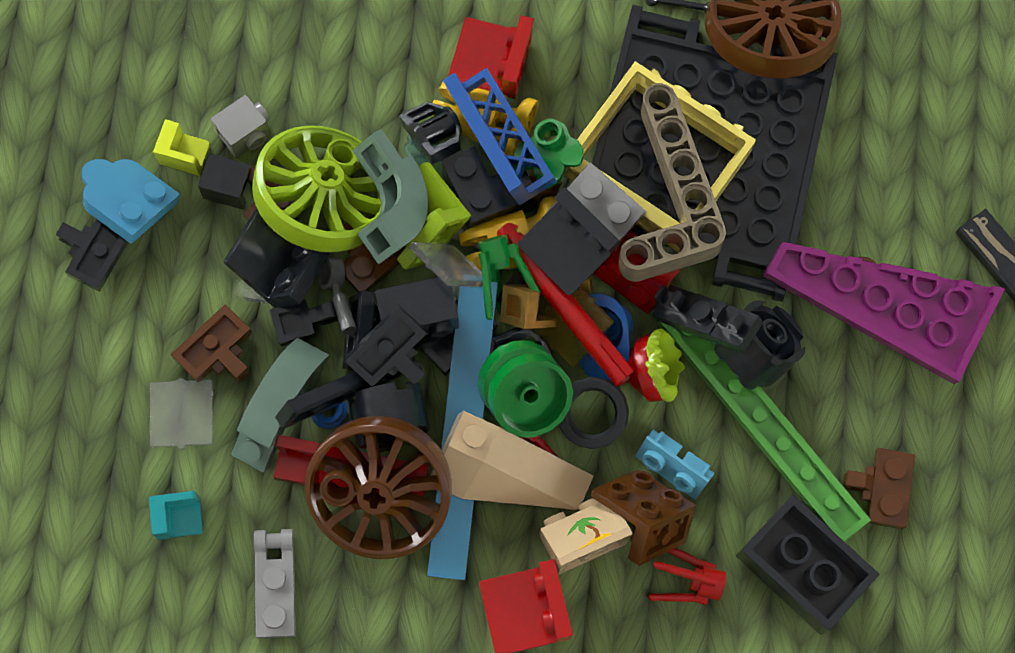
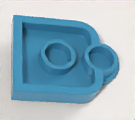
(125, 196)

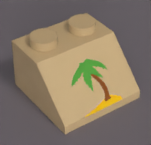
(583, 535)

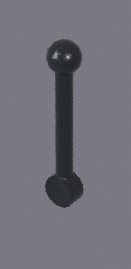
(680, 3)

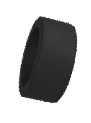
(620, 420)

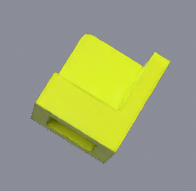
(180, 150)

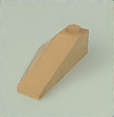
(506, 469)

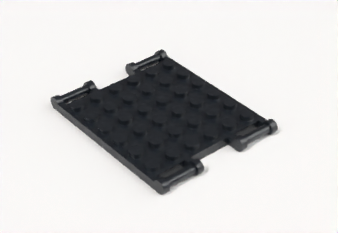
(782, 114)

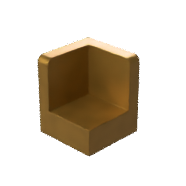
(521, 308)

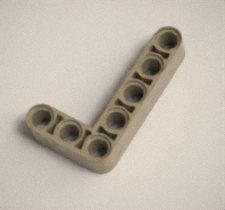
(680, 189)

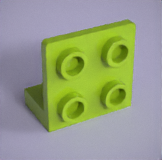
(443, 217)

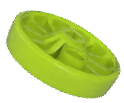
(317, 184)

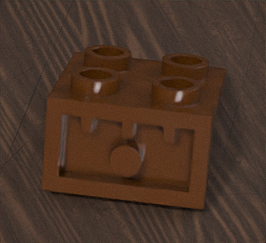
(657, 512)

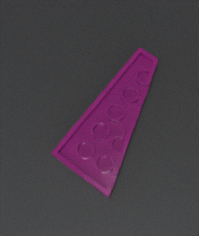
(903, 308)

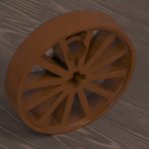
(775, 23)
(367, 478)

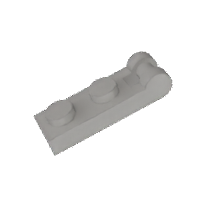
(275, 585)

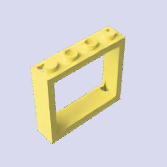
(699, 116)

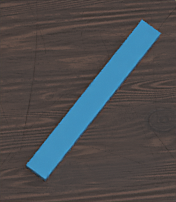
(470, 350)

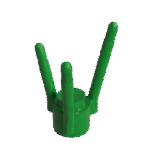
(495, 256)

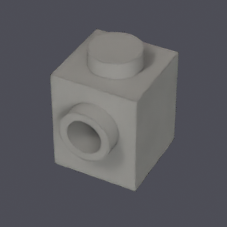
(242, 126)

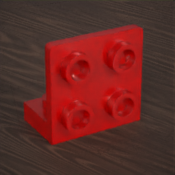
(495, 48)
(526, 609)

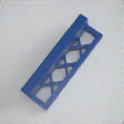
(486, 135)

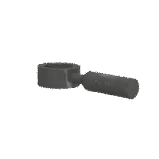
(332, 278)

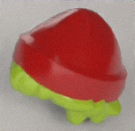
(655, 366)

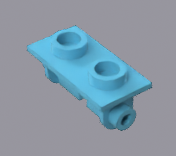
(687, 475)

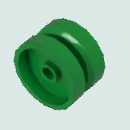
(525, 388)

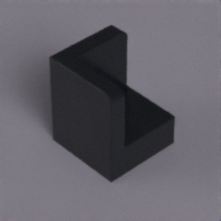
(224, 181)

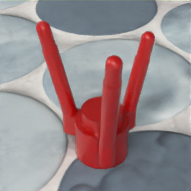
(704, 580)

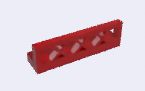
(297, 453)

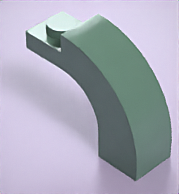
(401, 194)
(291, 375)

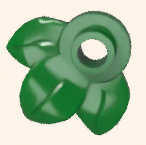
(556, 153)

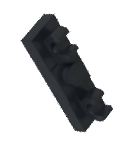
(706, 317)

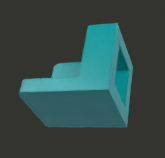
(175, 515)

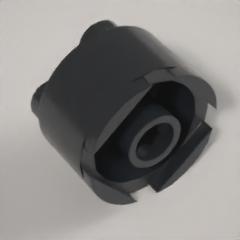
(771, 351)
(389, 402)

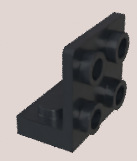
(569, 242)
(272, 264)

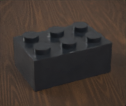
(807, 565)

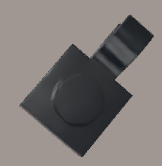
(299, 320)

